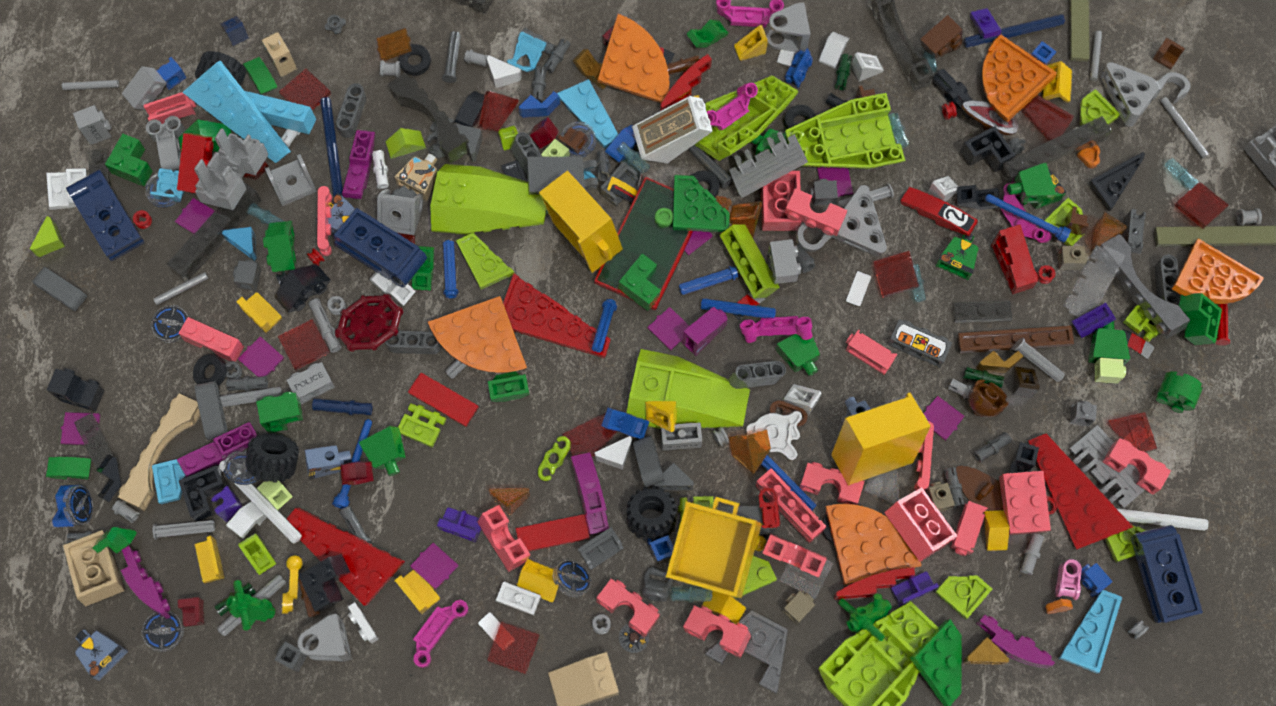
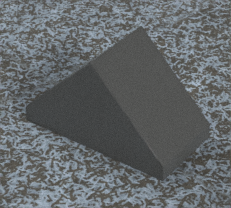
(475, 138)
(675, 480)

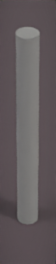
(1184, 127)

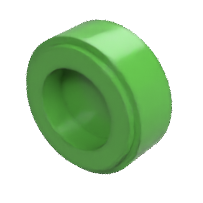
(664, 217)

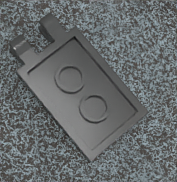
(544, 170)

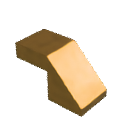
(589, 67)
(994, 363)

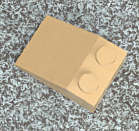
(92, 574)
(584, 681)

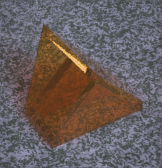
(747, 215)
(1106, 229)
(750, 448)
(510, 498)

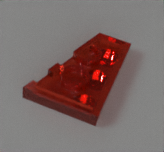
(1047, 117)
(589, 436)

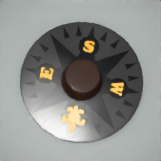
(631, 640)

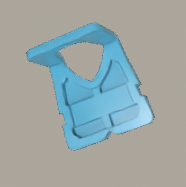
(528, 46)
(167, 181)

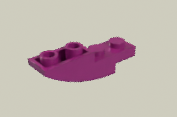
(359, 165)
(217, 451)
(590, 492)
(144, 586)
(1020, 650)

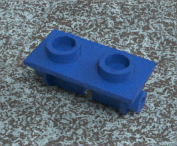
(802, 61)

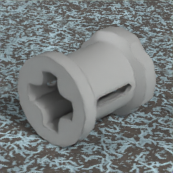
(390, 69)
(1253, 216)

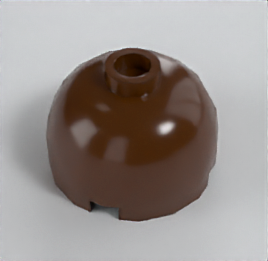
(987, 399)

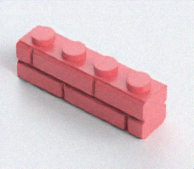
(791, 506)

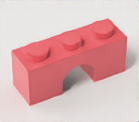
(828, 221)
(219, 342)
(1152, 473)
(816, 476)
(495, 527)
(795, 555)
(615, 595)
(702, 622)

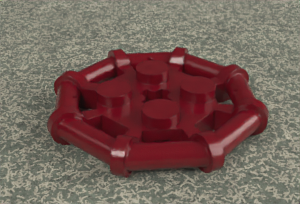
(364, 315)

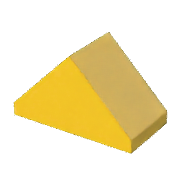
(752, 44)
(662, 414)
(996, 530)
(726, 606)

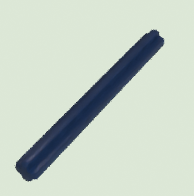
(1016, 30)
(331, 144)

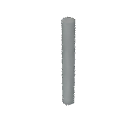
(1095, 56)
(90, 85)
(181, 288)

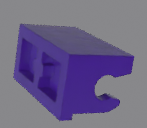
(230, 505)

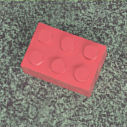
(774, 201)
(1025, 502)
(920, 524)

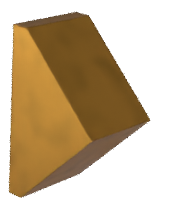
(986, 653)

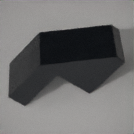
(471, 110)
(974, 198)
(1024, 458)
(109, 469)

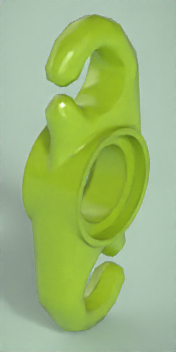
(552, 467)

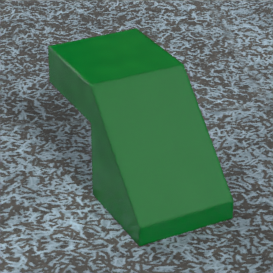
(708, 35)
(423, 278)
(115, 538)

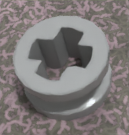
(332, 300)
(720, 437)
(599, 618)
(1138, 629)

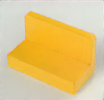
(1061, 84)
(260, 311)
(209, 560)
(538, 579)
(418, 591)

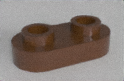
(787, 409)

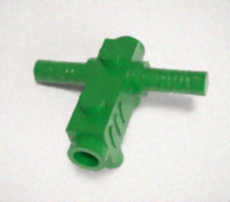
(248, 608)
(865, 617)

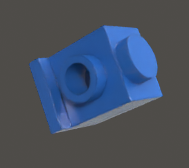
(171, 73)
(1094, 578)

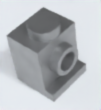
(1083, 413)

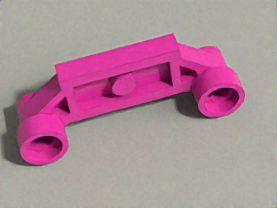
(748, 15)
(733, 109)
(1028, 228)
(777, 326)
(434, 630)

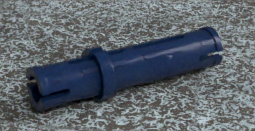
(342, 406)

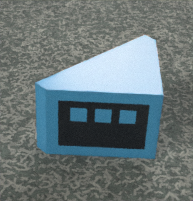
(243, 240)

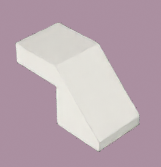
(387, 286)
(245, 519)

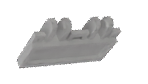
(768, 165)
(1094, 448)

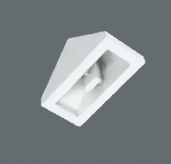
(833, 49)
(865, 66)
(502, 72)
(943, 188)
(803, 397)
(615, 454)

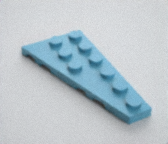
(228, 102)

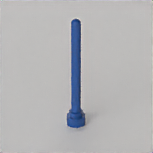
(1061, 233)
(341, 500)

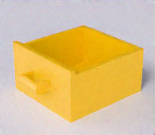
(581, 220)
(880, 440)
(714, 548)

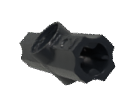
(952, 90)

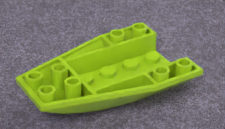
(764, 108)
(850, 135)
(697, 391)

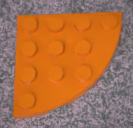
(634, 62)
(1012, 77)
(1215, 276)
(480, 337)
(866, 542)

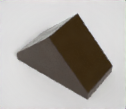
(1025, 382)

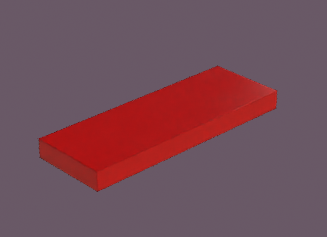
(443, 399)
(554, 533)

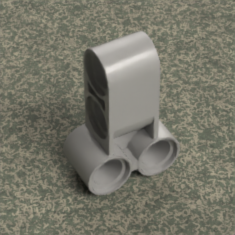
(167, 141)

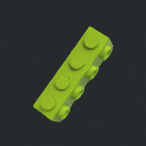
(749, 261)

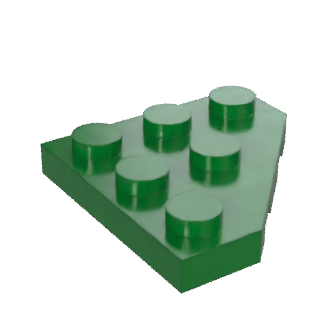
(696, 207)
(941, 662)

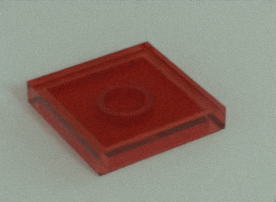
(305, 90)
(1201, 205)
(896, 274)
(303, 344)
(513, 648)

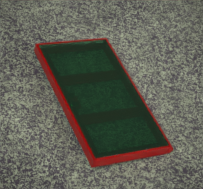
(643, 236)

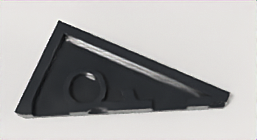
(1113, 182)

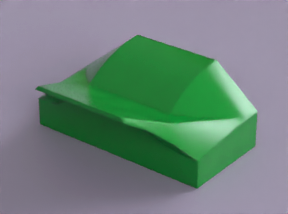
(508, 387)

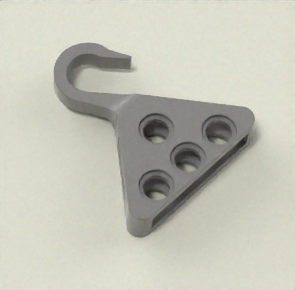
(1137, 90)
(861, 234)

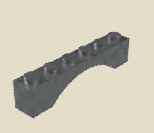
(1165, 315)

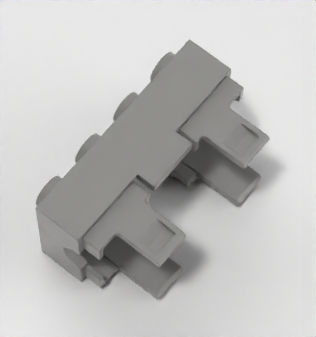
(1263, 153)
(222, 180)

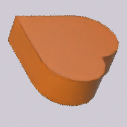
(1090, 156)
(1059, 606)

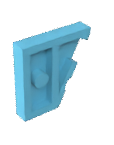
(166, 481)

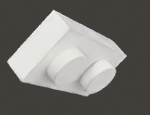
(518, 598)
(357, 617)

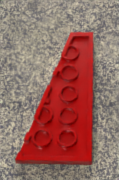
(545, 319)
(1081, 504)
(367, 565)

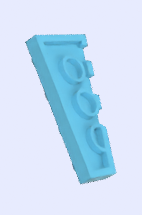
(588, 108)
(1093, 634)

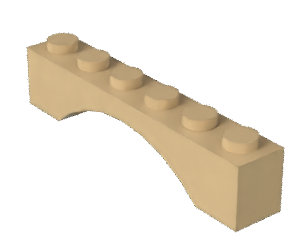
(139, 487)

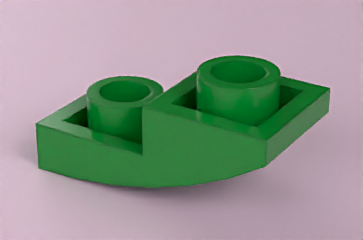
(260, 75)
(68, 467)

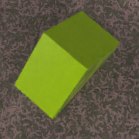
(405, 142)
(47, 239)
(257, 553)

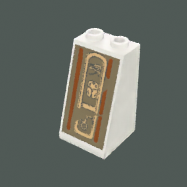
(672, 130)

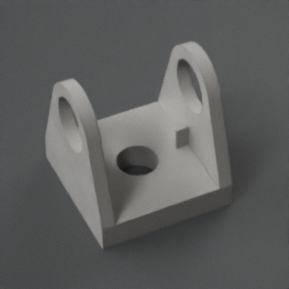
(795, 31)
(281, 175)
(408, 208)
(332, 640)

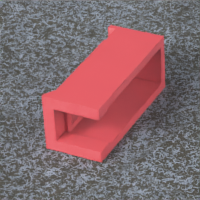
(175, 105)
(870, 352)
(968, 528)

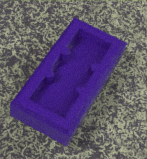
(985, 23)
(1093, 320)

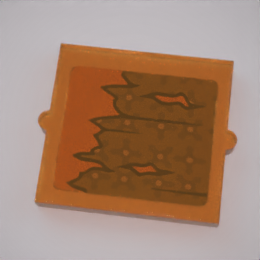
(394, 44)

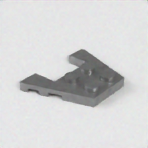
(765, 645)

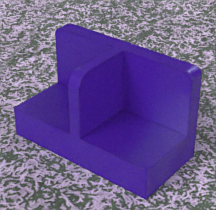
(460, 524)
(913, 588)

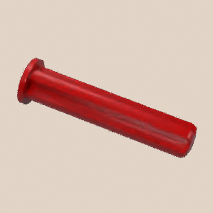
(1222, 335)

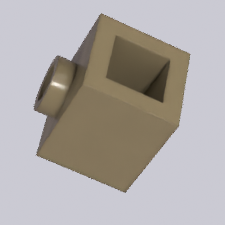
(1072, 257)
(940, 496)
(798, 606)

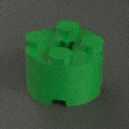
(1179, 392)

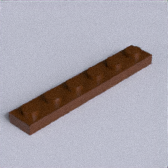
(1006, 339)

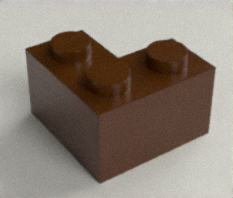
(942, 38)

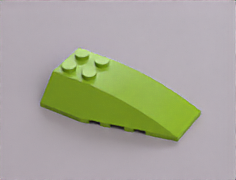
(482, 200)
(879, 671)

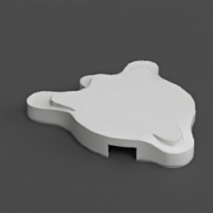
(781, 431)

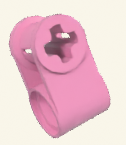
(1069, 584)

